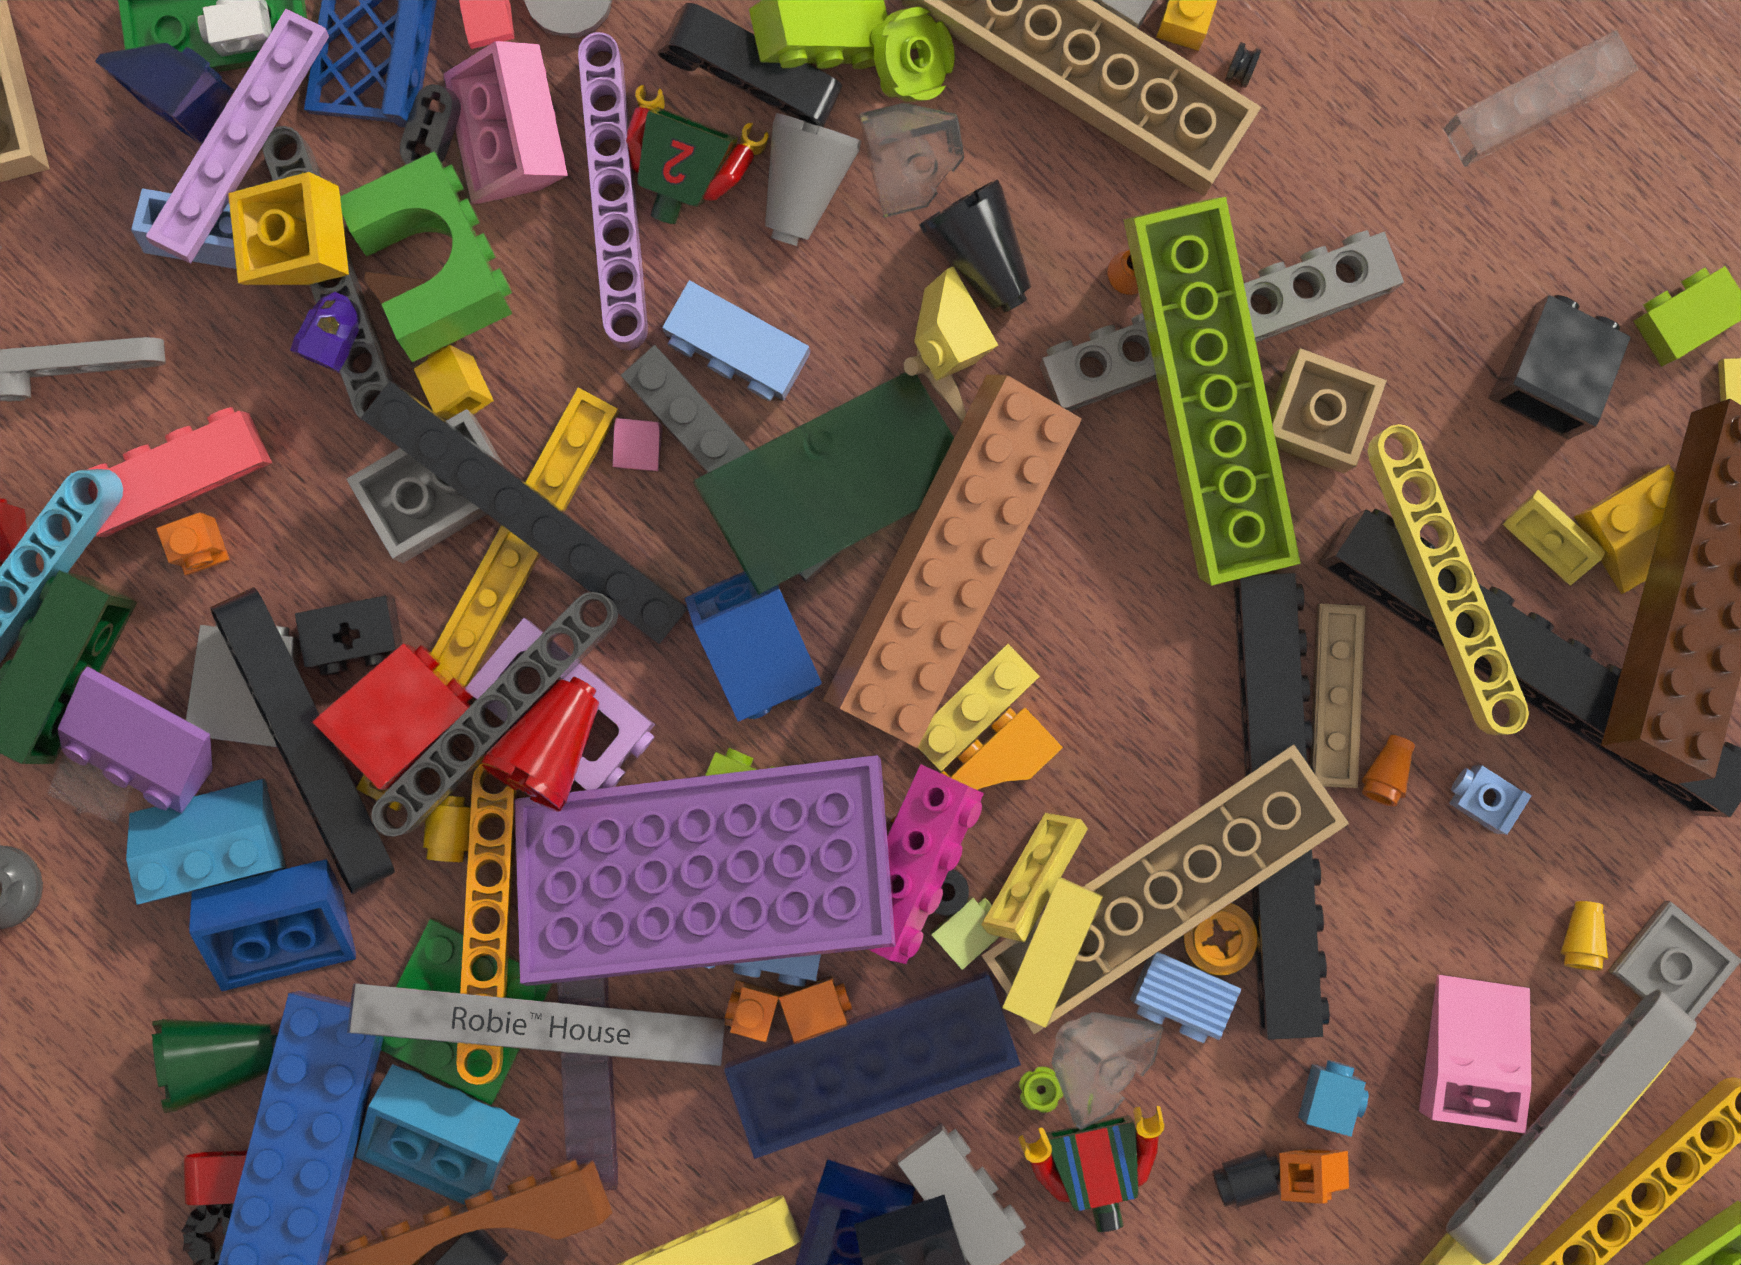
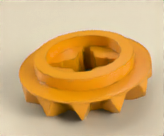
(1239, 947)

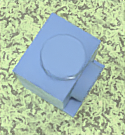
(1469, 799)

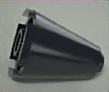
(982, 245)

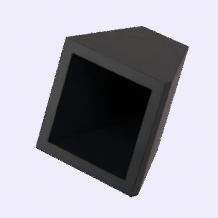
(1562, 367)

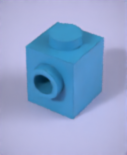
(1333, 1098)

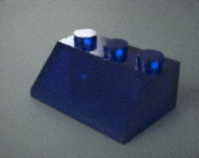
(172, 85)

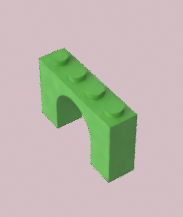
(466, 290)

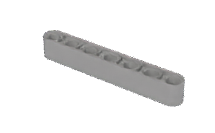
(1570, 1126)

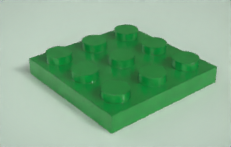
(438, 967)

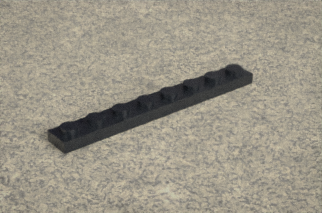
(523, 510)

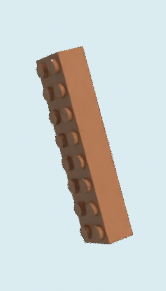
(952, 559)

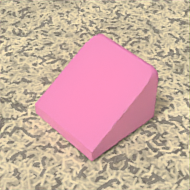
(637, 444)

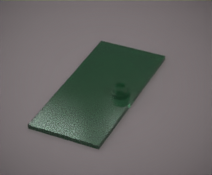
(828, 481)

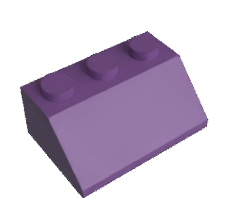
(135, 742)

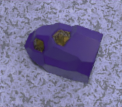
(327, 332)

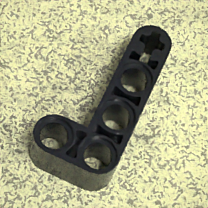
(730, 52)

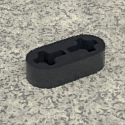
(429, 127)

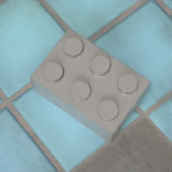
(412, 504)

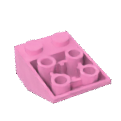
(1478, 1055)

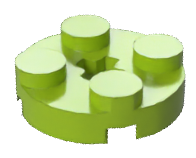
(892, 44)

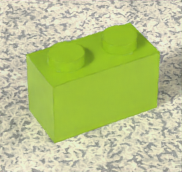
(1691, 317)

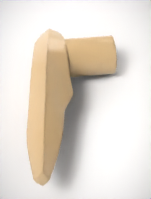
(944, 387)

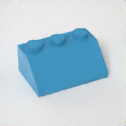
(209, 844)
(435, 1135)

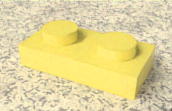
(1554, 537)

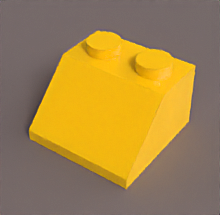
(288, 232)
(1629, 526)

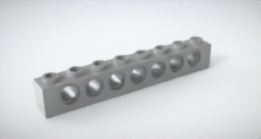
(1374, 276)

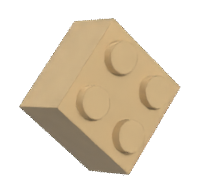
(1324, 410)

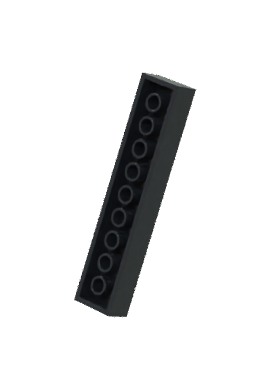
(1552, 672)

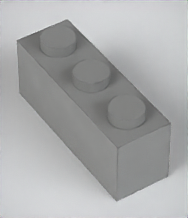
(940, 1167)

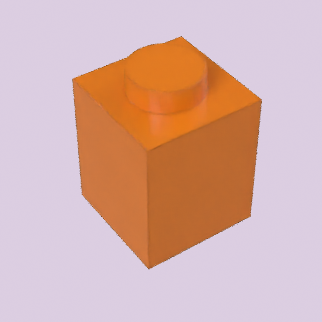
(815, 1007)

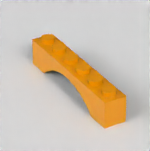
(1011, 754)

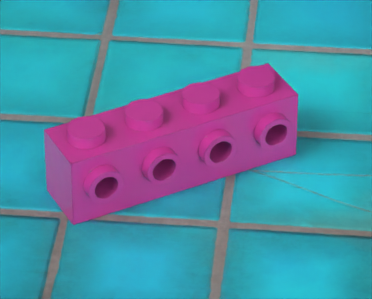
(922, 850)

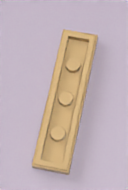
(1337, 694)

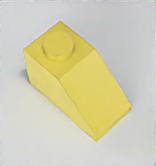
(951, 327)

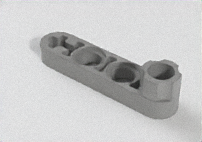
(21, 364)

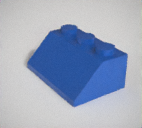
(271, 925)

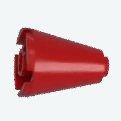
(546, 744)

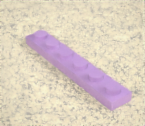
(237, 136)

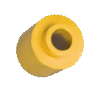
(448, 831)

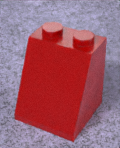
(394, 714)

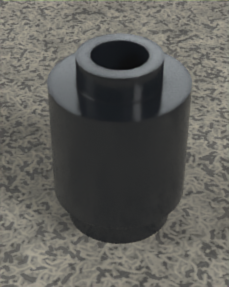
(960, 896)
(1248, 1179)

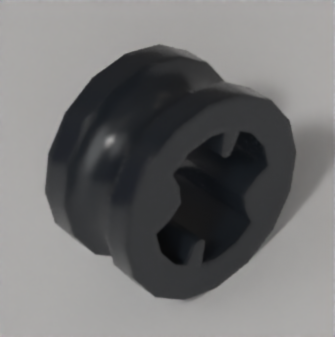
(1243, 65)

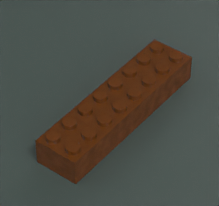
(1687, 628)

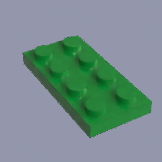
(177, 24)

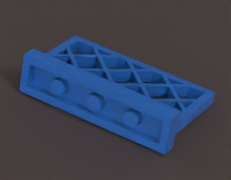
(404, 67)

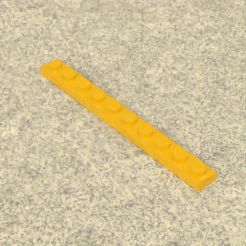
(508, 557)

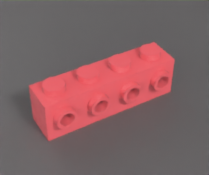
(184, 467)

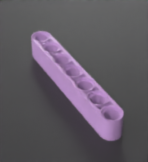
(606, 171)

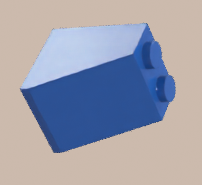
(752, 645)

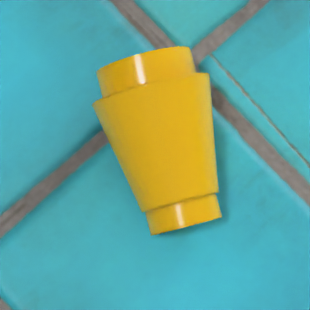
(1586, 937)

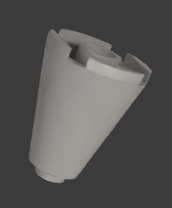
(804, 175)

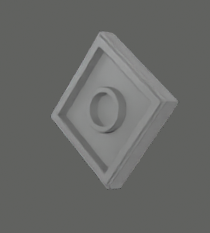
(1677, 959)

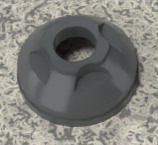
(20, 886)

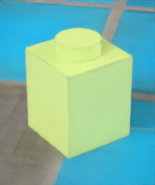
(963, 934)

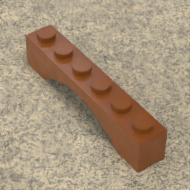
(552, 1206)

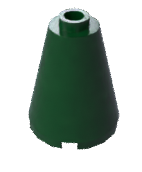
(208, 1058)

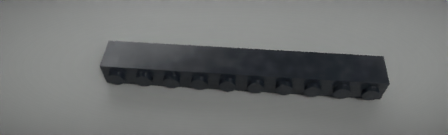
(1271, 722)

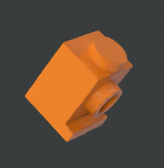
(193, 543)
(751, 1010)
(1313, 1174)

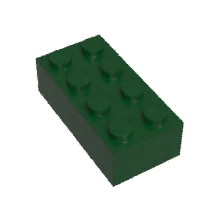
(69, 632)

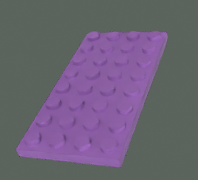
(704, 872)

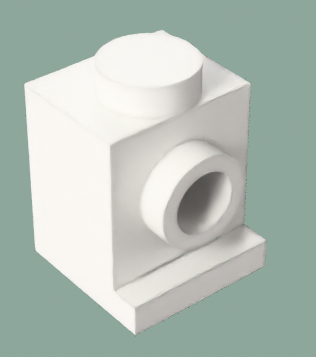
(235, 26)

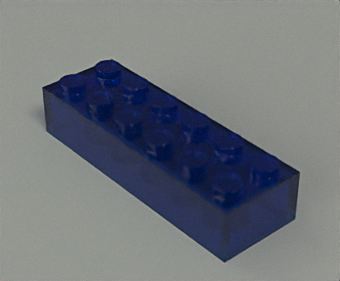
(871, 1064)

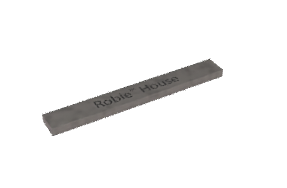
(534, 1025)

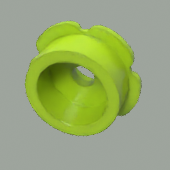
(1031, 1098)

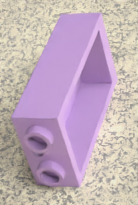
(633, 725)

